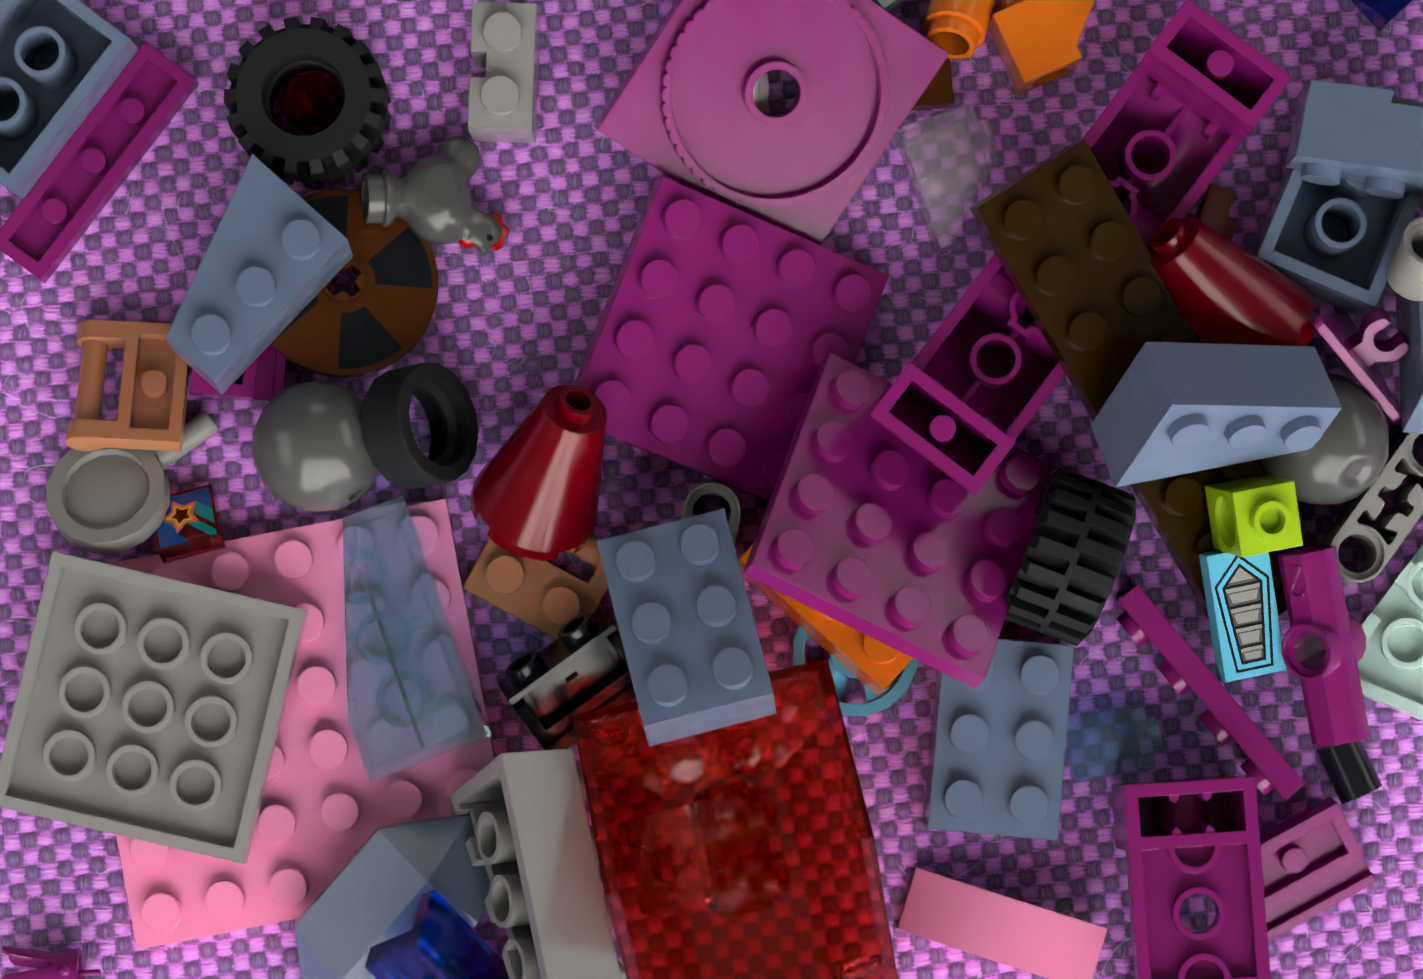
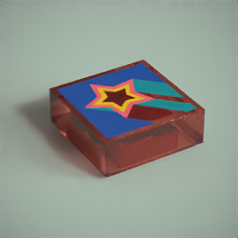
(190, 525)

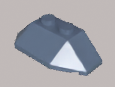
(381, 892)

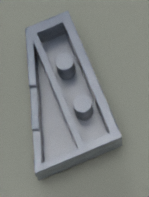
(1358, 137)
(255, 277)
(1212, 408)

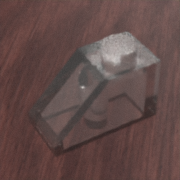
(946, 167)

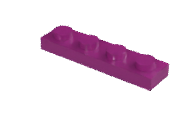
(95, 161)
(1224, 715)

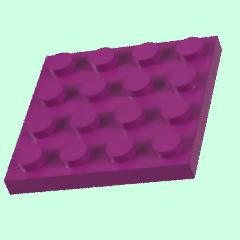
(721, 335)
(890, 537)

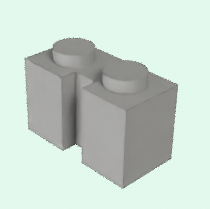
(507, 44)

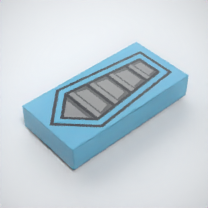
(1242, 615)

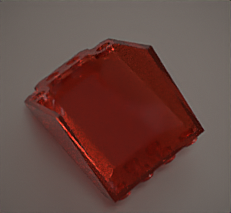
(835, 907)

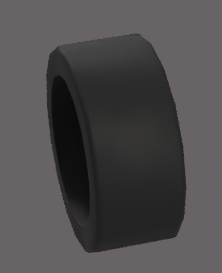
(389, 432)

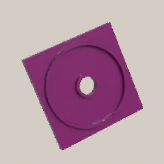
(696, 119)

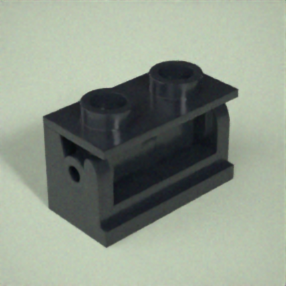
(569, 677)

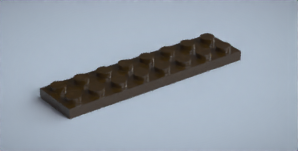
(1097, 306)

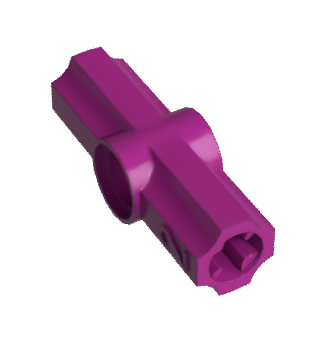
(1331, 675)

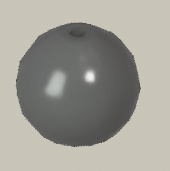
(313, 447)
(1347, 454)

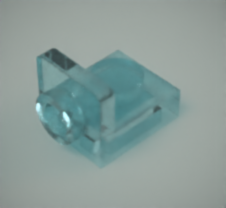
(1112, 742)

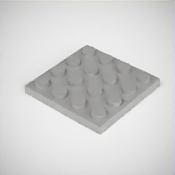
(149, 707)

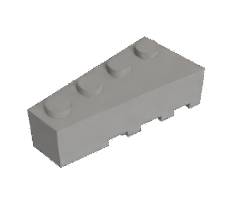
(540, 866)

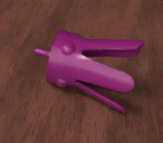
(57, 965)

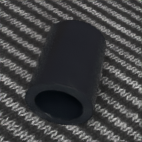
(1349, 770)

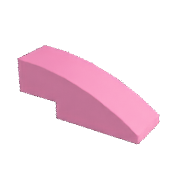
(1001, 927)

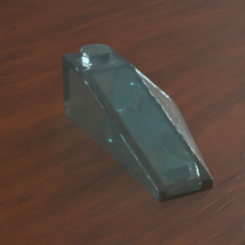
(403, 663)

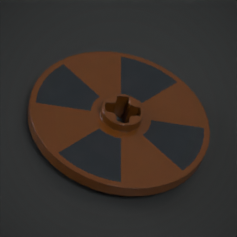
(392, 302)

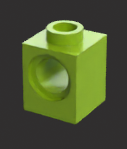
(1254, 515)

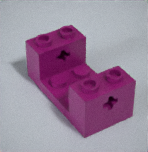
(1188, 842)

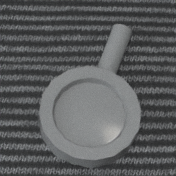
(116, 495)

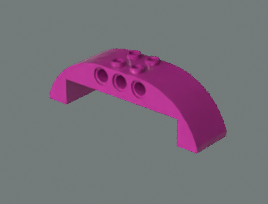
(1160, 151)

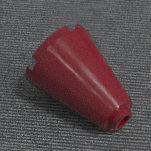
(1227, 289)
(546, 477)

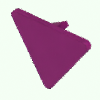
(1362, 351)

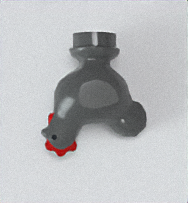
(435, 199)

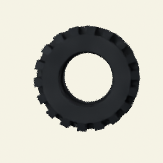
(292, 52)
(1071, 556)

